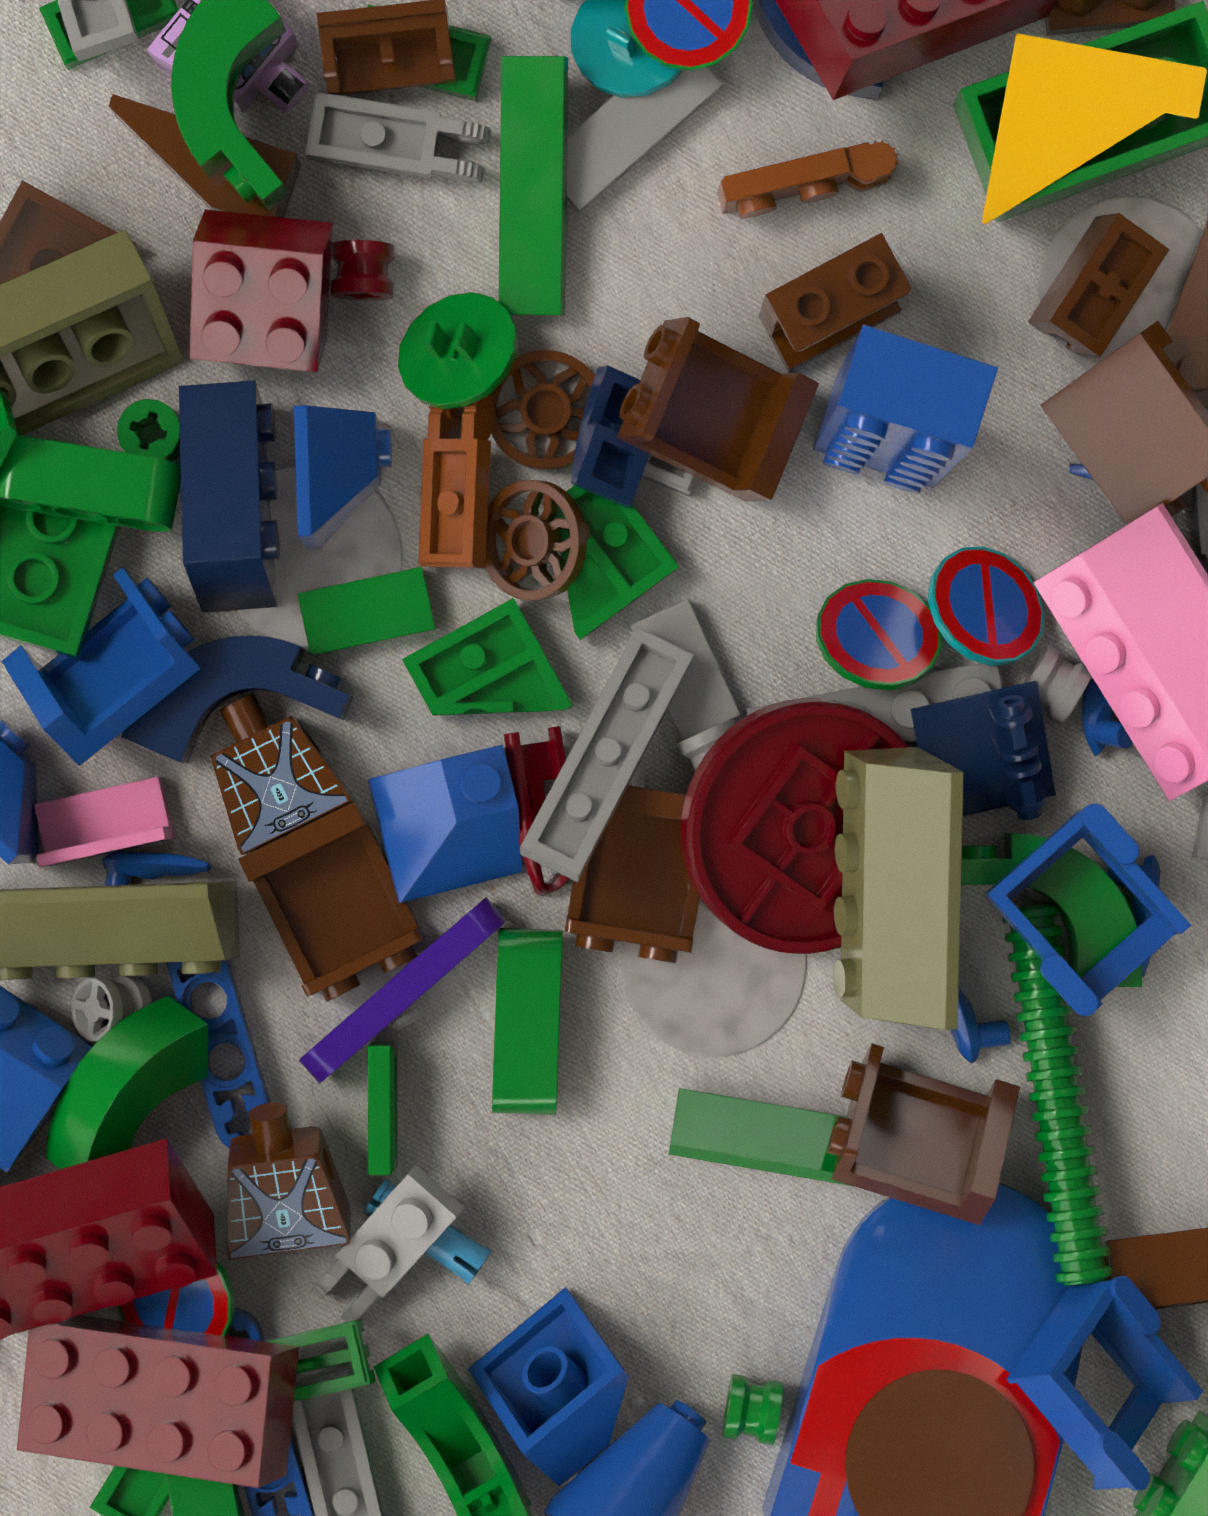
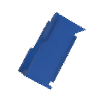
(1119, 853)
(1127, 1331)

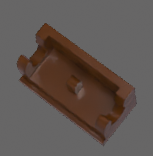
(386, 47)
(1099, 284)
(1164, 1266)

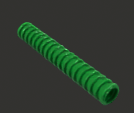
(1059, 1109)

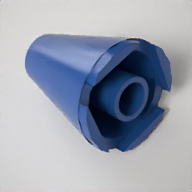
(642, 1470)

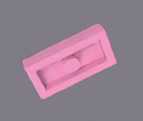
(103, 821)

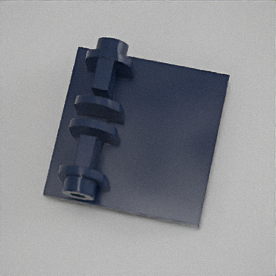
(997, 745)

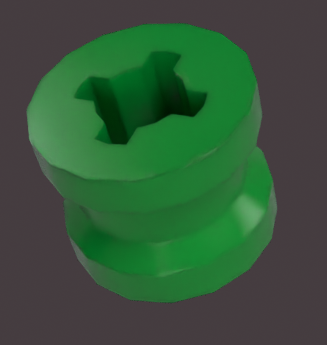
(160, 437)
(752, 1409)

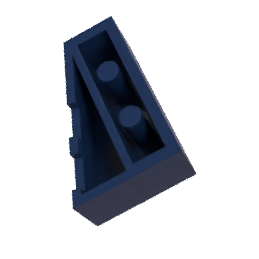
(228, 495)

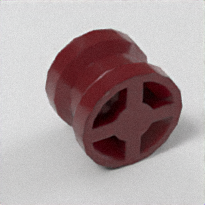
(362, 270)

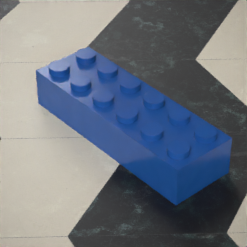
(903, 410)

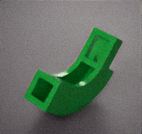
(205, 70)
(1085, 897)
(125, 1079)
(451, 1431)

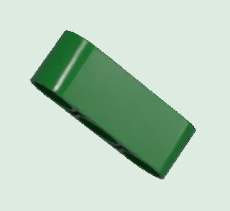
(90, 484)
(527, 1021)

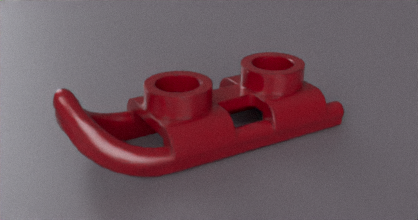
(528, 769)

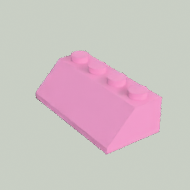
(1142, 632)

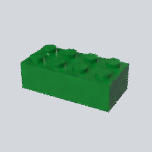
(1170, 37)

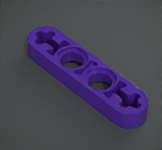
(402, 990)

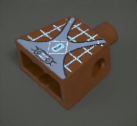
(273, 777)
(283, 1189)

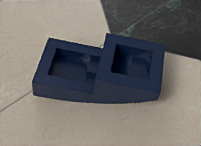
(601, 459)

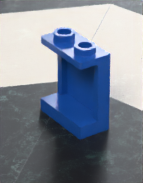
(122, 672)

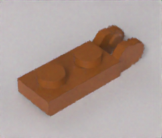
(810, 177)
(456, 486)

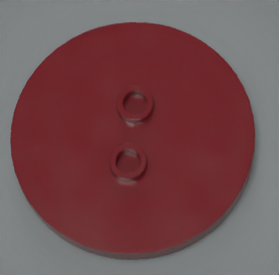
(768, 821)

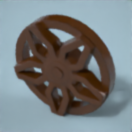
(543, 408)
(534, 540)

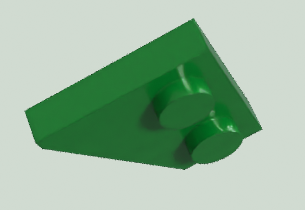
(619, 562)
(487, 668)

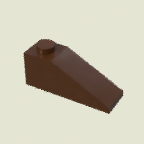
(162, 136)

